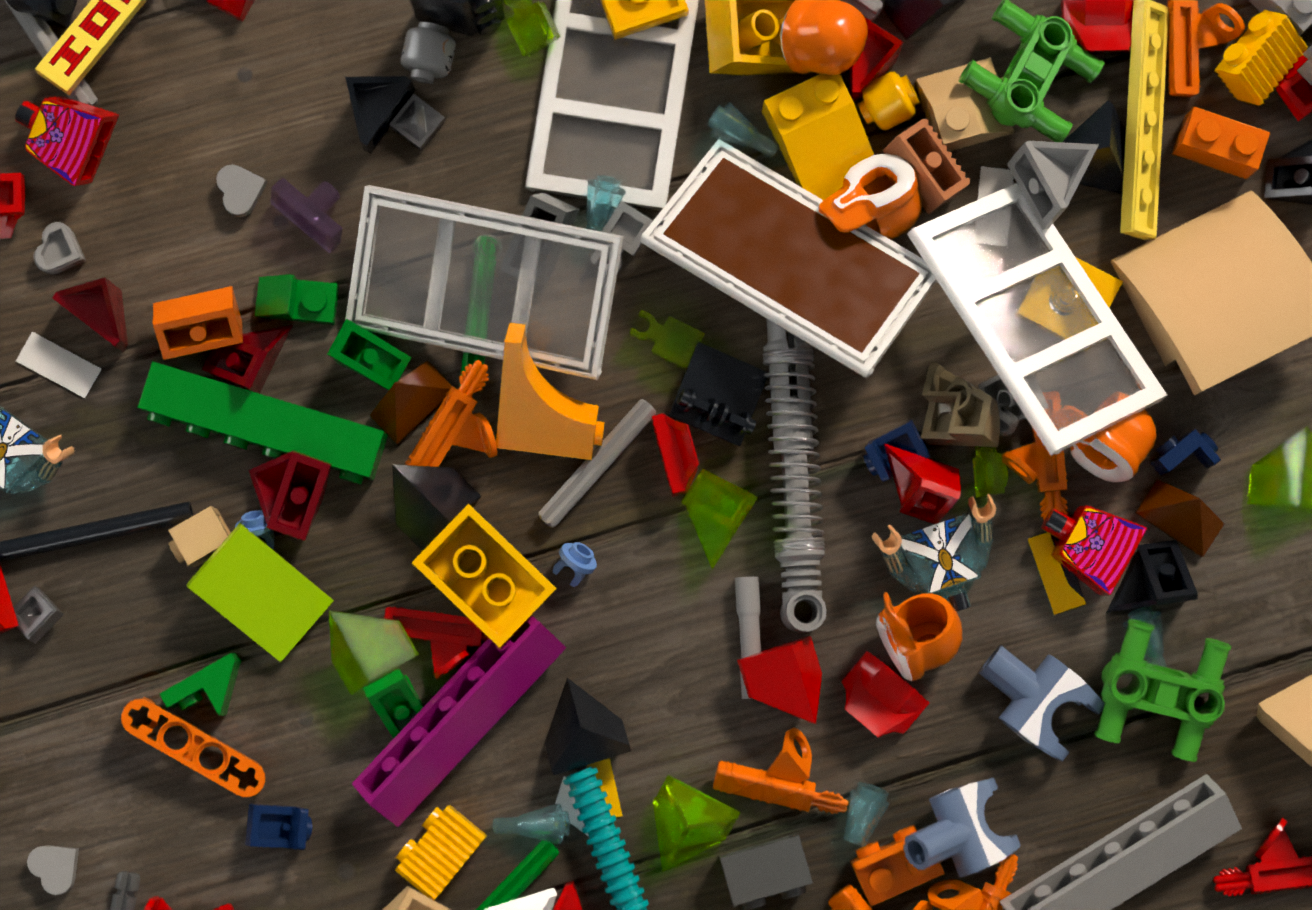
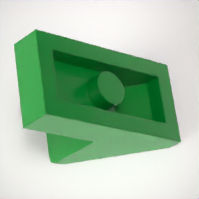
(296, 300)
(368, 355)
(216, 680)
(394, 700)

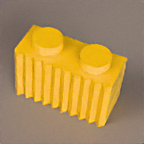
(1261, 57)
(439, 852)

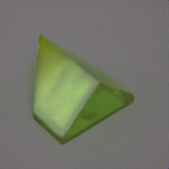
(1284, 475)
(716, 512)
(367, 648)
(688, 821)

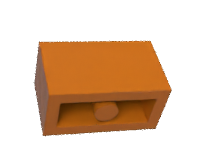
(1221, 143)
(197, 323)

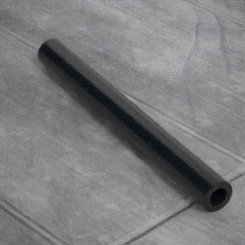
(95, 531)

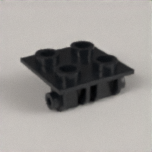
(718, 394)

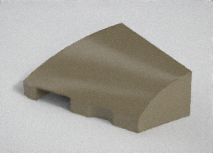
(958, 411)

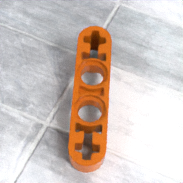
(191, 751)

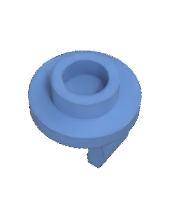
(257, 525)
(577, 557)

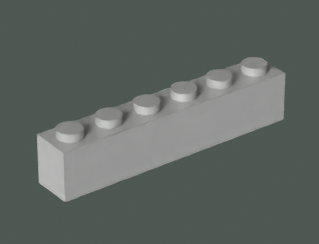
(1134, 853)

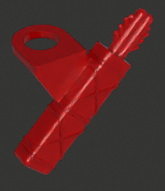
(446, 632)
(1277, 870)

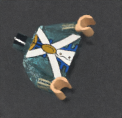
(27, 456)
(942, 554)

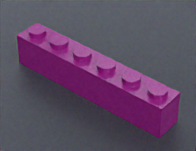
(456, 720)

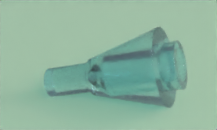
(733, 127)
(602, 200)
(1155, 648)
(543, 824)

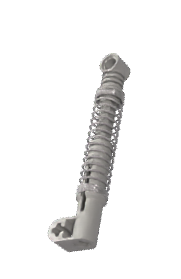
(794, 440)

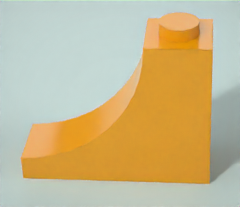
(536, 414)

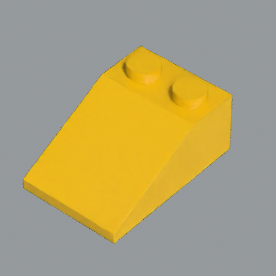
(746, 36)
(818, 132)
(484, 575)

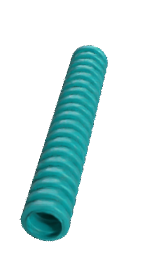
(605, 840)

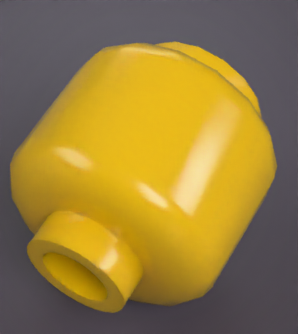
(888, 101)

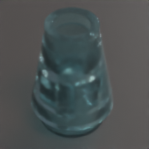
(864, 812)

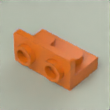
(886, 870)

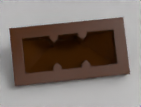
(410, 401)
(1180, 517)

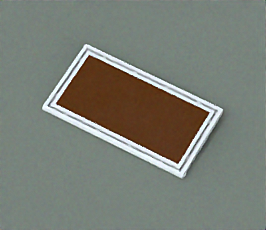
(787, 260)

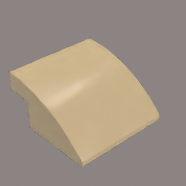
(1221, 291)

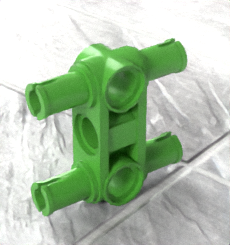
(1031, 71)
(1162, 690)

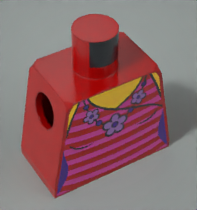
(67, 136)
(1094, 545)

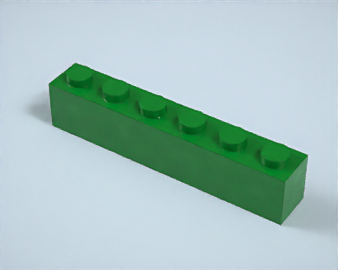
(260, 421)

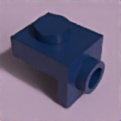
(903, 437)
(1175, 451)
(278, 826)

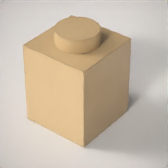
(198, 537)

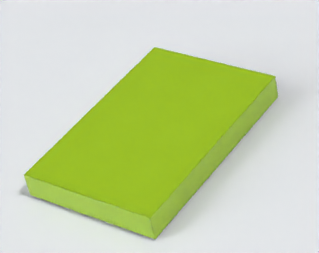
(259, 592)

